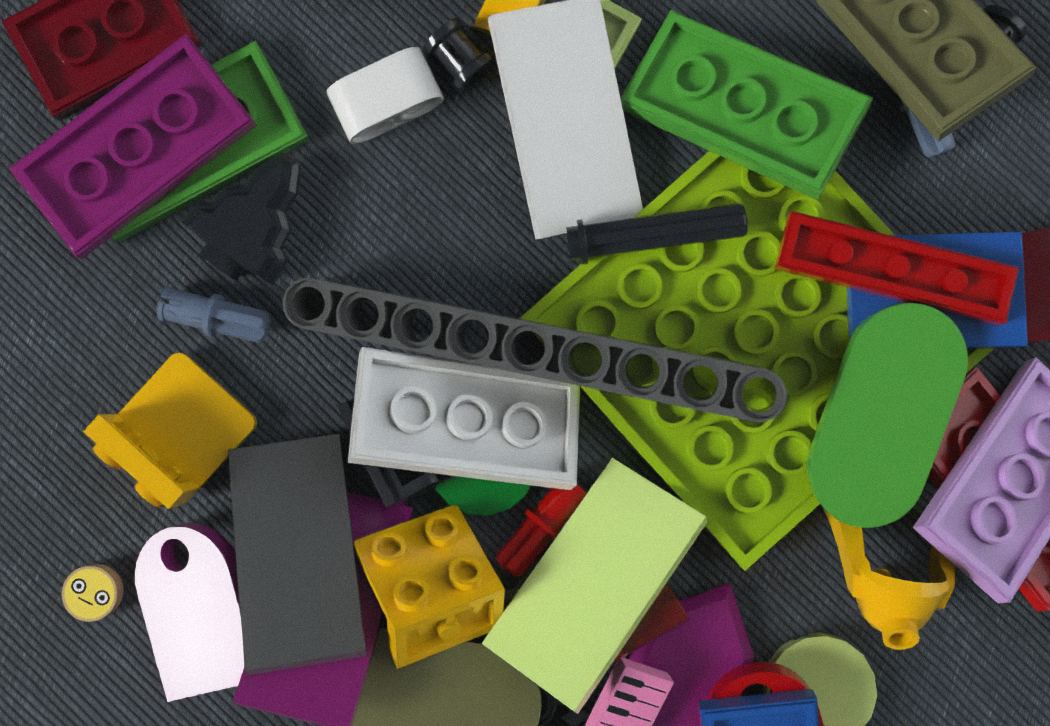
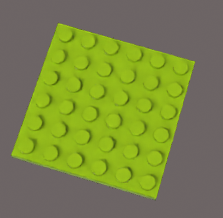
(733, 307)

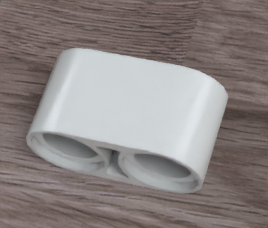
(385, 95)

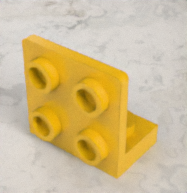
(431, 584)

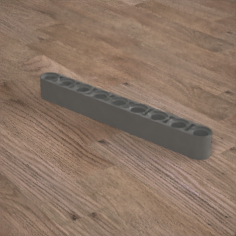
(448, 341)

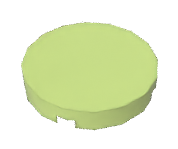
(836, 674)

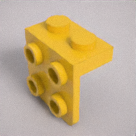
(173, 432)

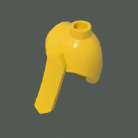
(889, 603)

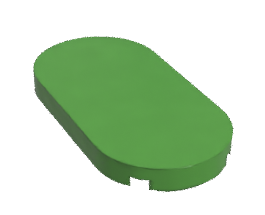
(887, 414)

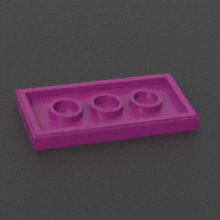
(132, 147)
(331, 690)

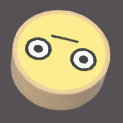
(92, 592)

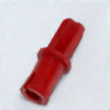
(539, 529)

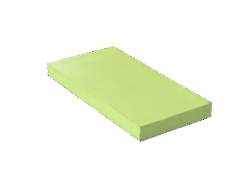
(595, 584)

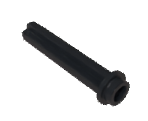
(656, 231)

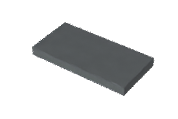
(295, 555)

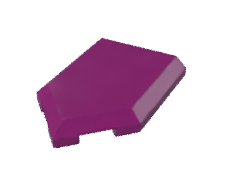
(698, 653)

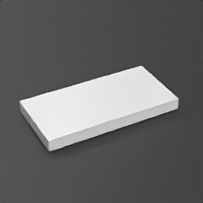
(565, 115)
(463, 420)

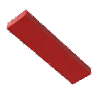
(897, 268)

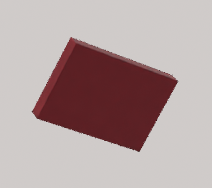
(91, 46)

